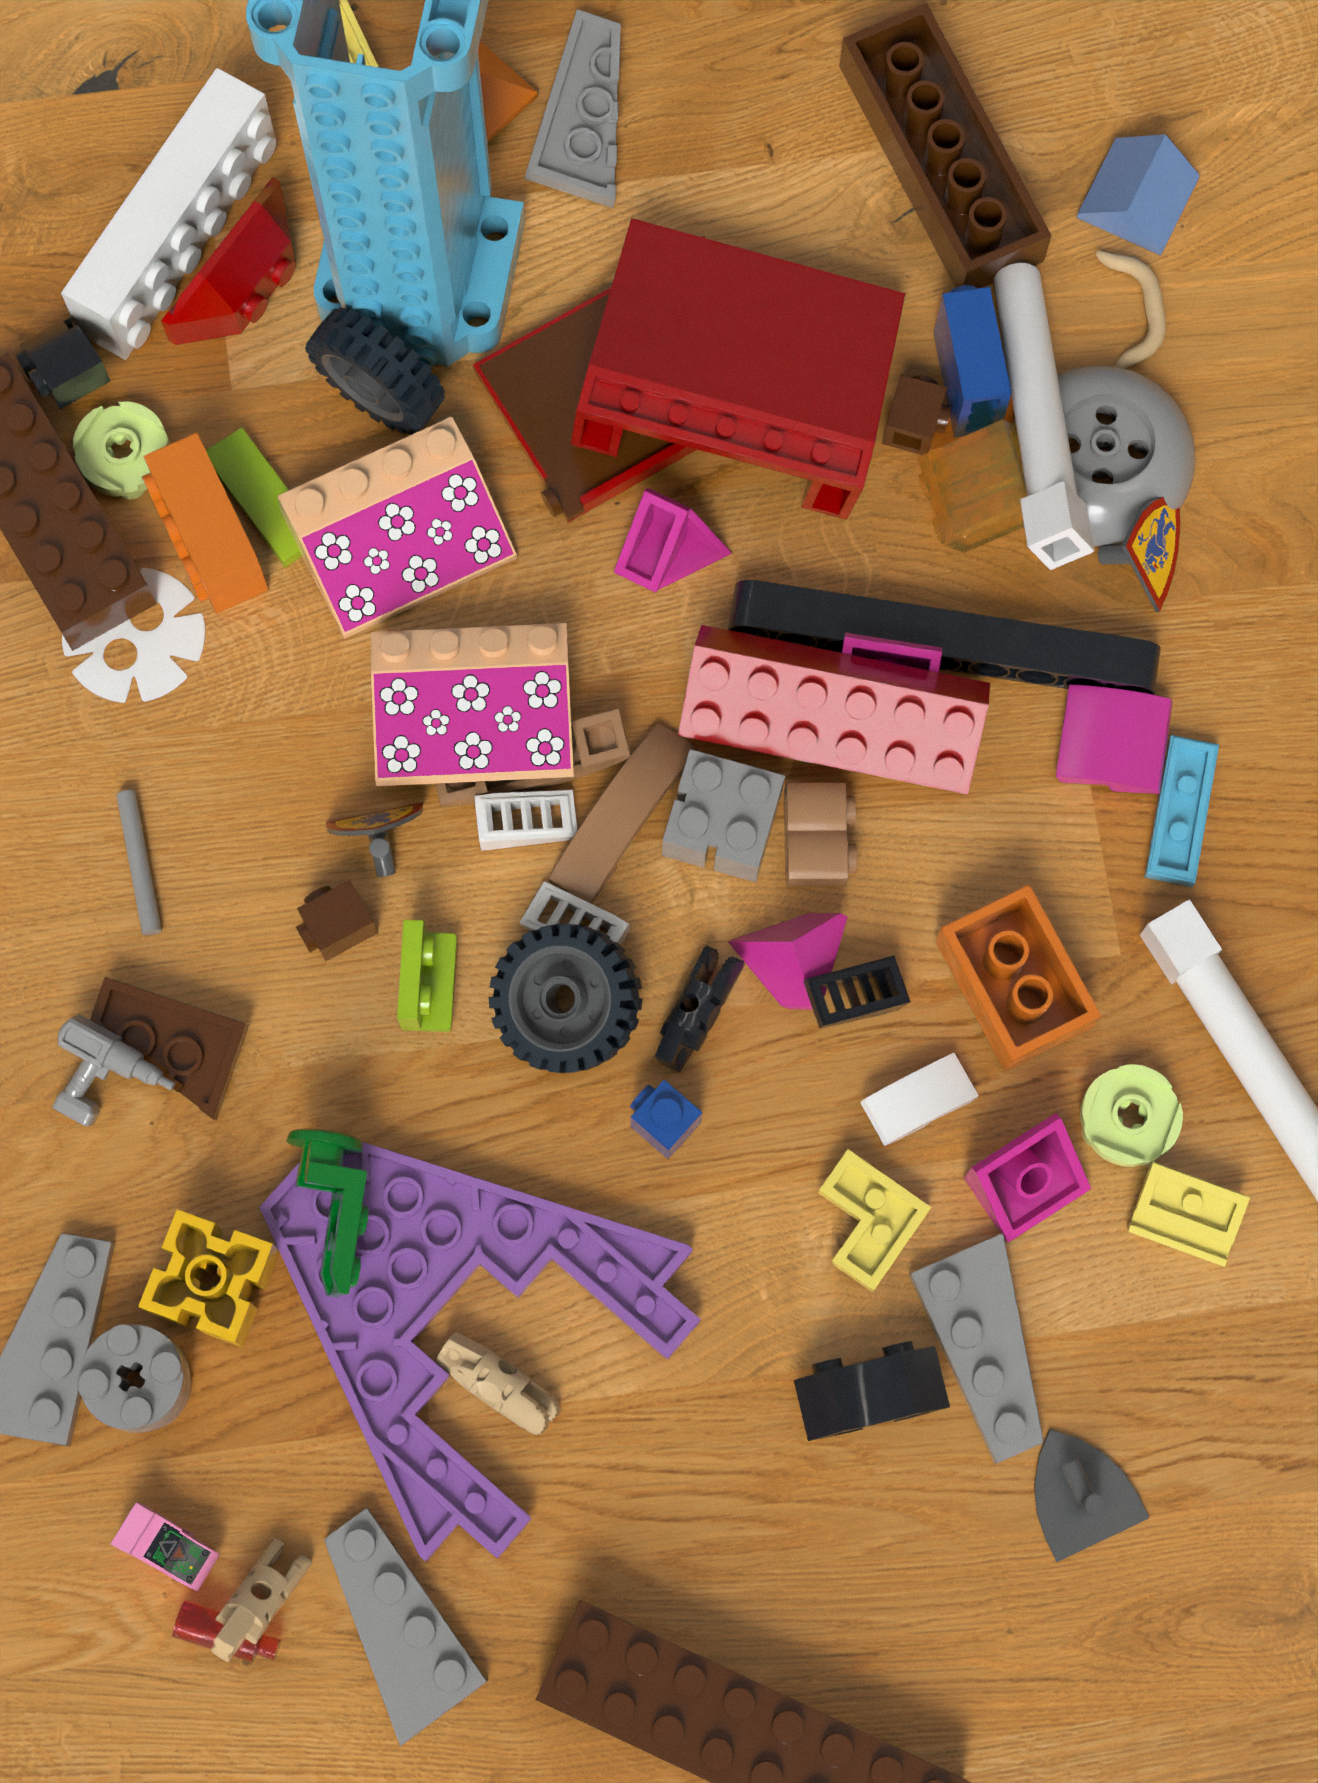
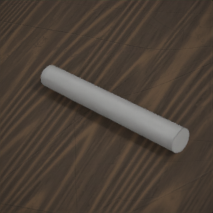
(138, 862)

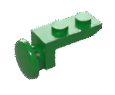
(323, 1171)

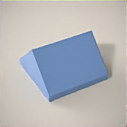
(1140, 191)

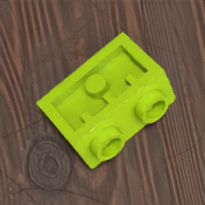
(426, 979)

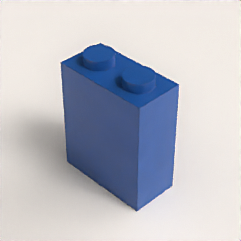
(971, 359)

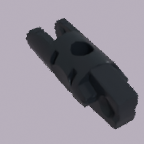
(696, 1008)

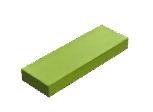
(255, 490)

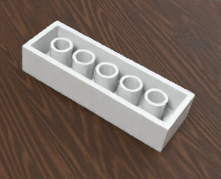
(171, 214)

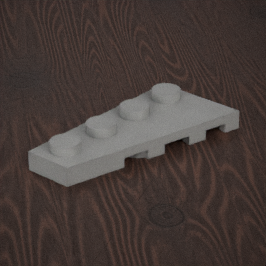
(578, 129)
(982, 1337)
(50, 1341)
(404, 1635)

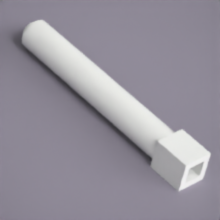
(1052, 511)
(1191, 958)

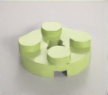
(116, 425)
(1105, 1129)

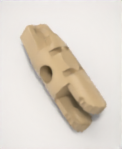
(498, 1383)
(257, 1601)

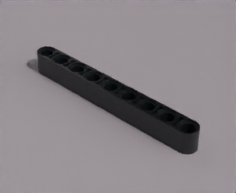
(968, 640)

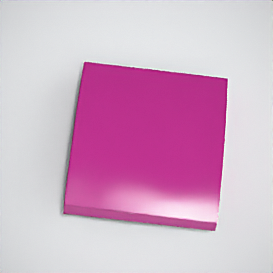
(1114, 739)

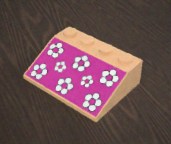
(397, 527)
(471, 704)

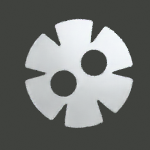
(153, 668)

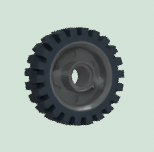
(375, 371)
(528, 1005)

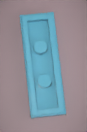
(1181, 811)

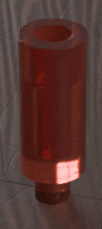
(199, 1626)

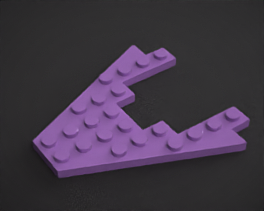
(418, 1249)

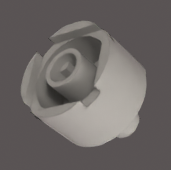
(105, 1385)

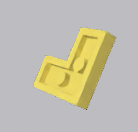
(885, 1217)

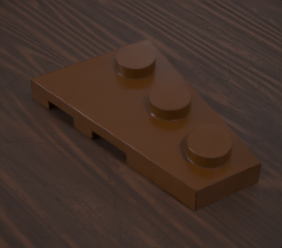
(182, 1040)

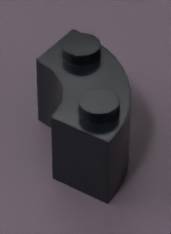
(62, 363)
(871, 1392)

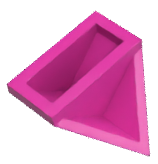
(666, 543)
(792, 953)

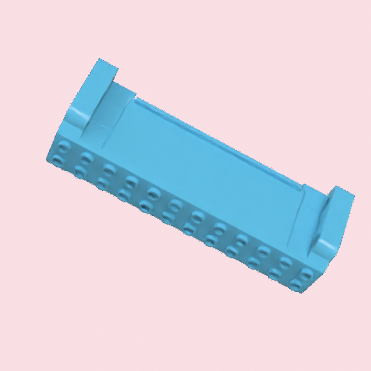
(400, 175)

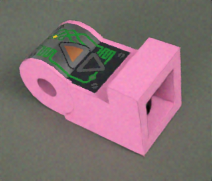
(165, 1546)

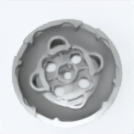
(1142, 418)

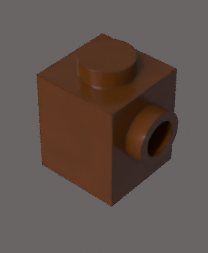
(916, 414)
(334, 920)

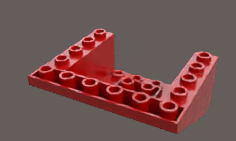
(742, 361)

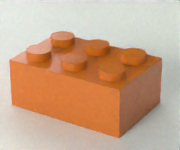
(203, 524)
(1017, 978)

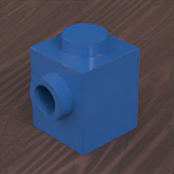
(664, 1117)

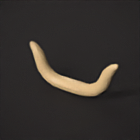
(1153, 305)

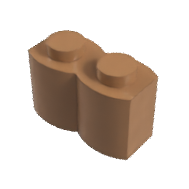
(817, 834)

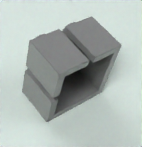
(725, 809)

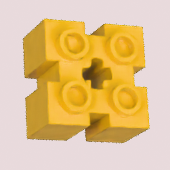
(198, 1248)

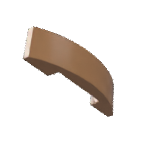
(596, 743)
(621, 813)

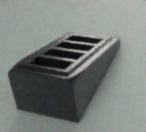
(888, 982)

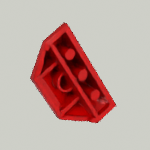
(238, 275)

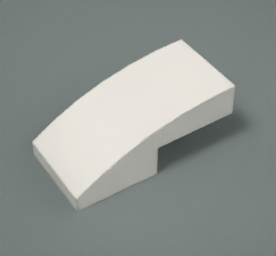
(919, 1099)

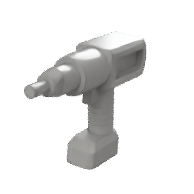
(100, 1054)

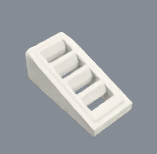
(505, 802)
(617, 928)

